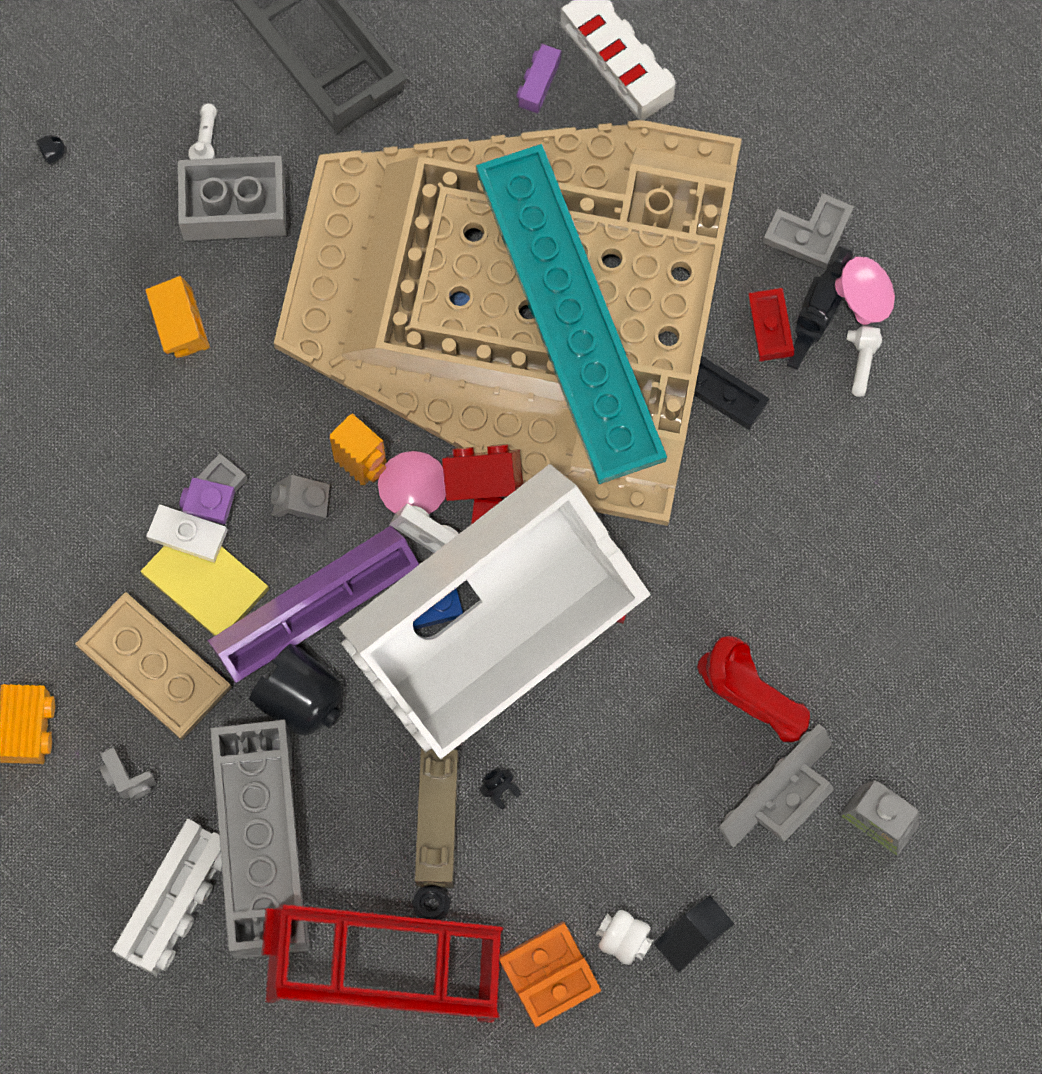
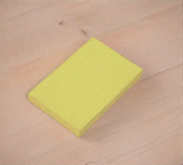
(207, 591)

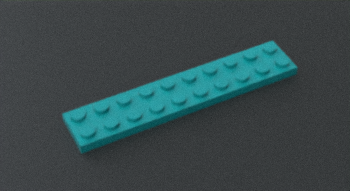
(571, 314)

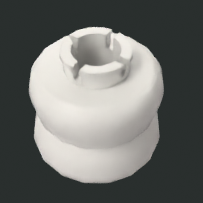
(624, 937)

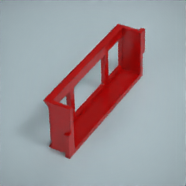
(277, 943)

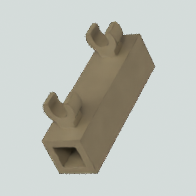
(436, 819)

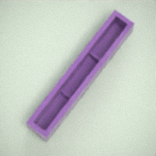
(313, 603)

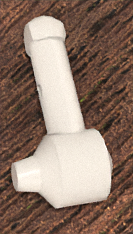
(203, 148)
(867, 341)

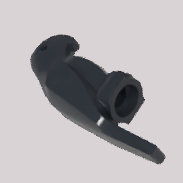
(819, 307)

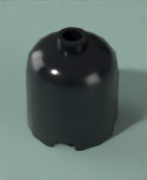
(299, 692)

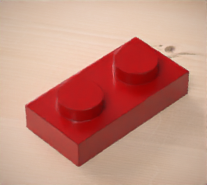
(771, 324)

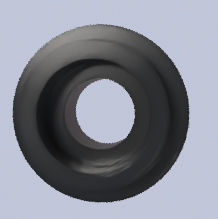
(431, 892)

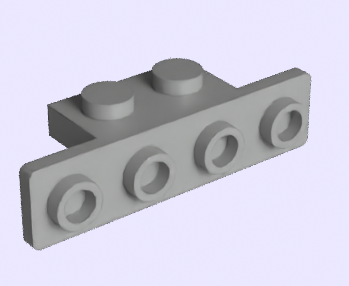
(785, 794)

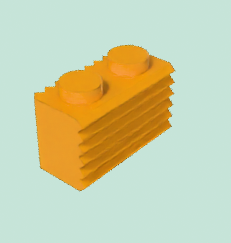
(358, 450)
(25, 724)

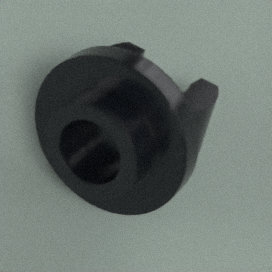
(495, 783)

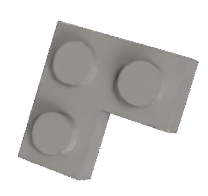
(814, 239)

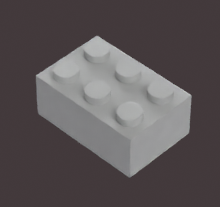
(232, 198)

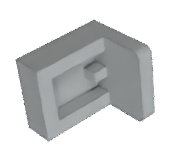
(300, 498)
(116, 774)

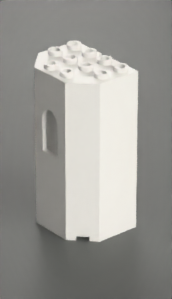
(544, 592)

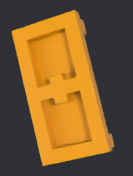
(177, 317)

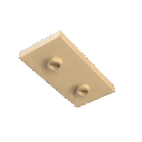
(153, 666)

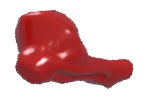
(733, 676)

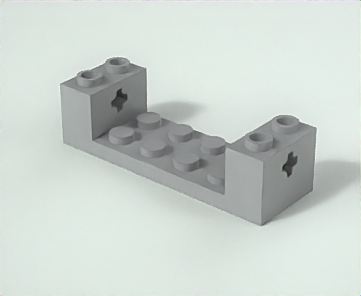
(256, 832)

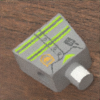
(882, 816)

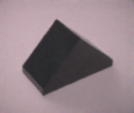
(693, 933)

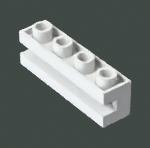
(171, 899)

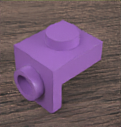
(207, 500)

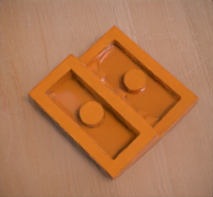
(549, 974)

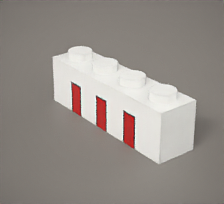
(619, 55)

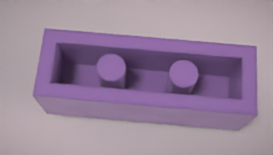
(539, 78)

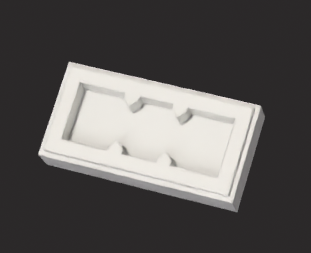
(187, 533)

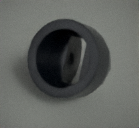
(51, 148)

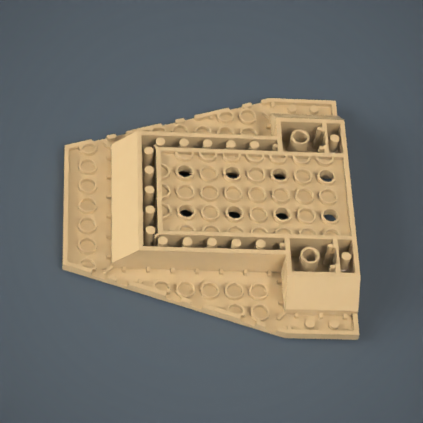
(391, 249)

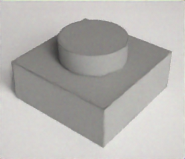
(224, 473)

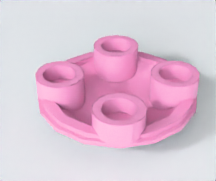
(866, 290)
(412, 480)

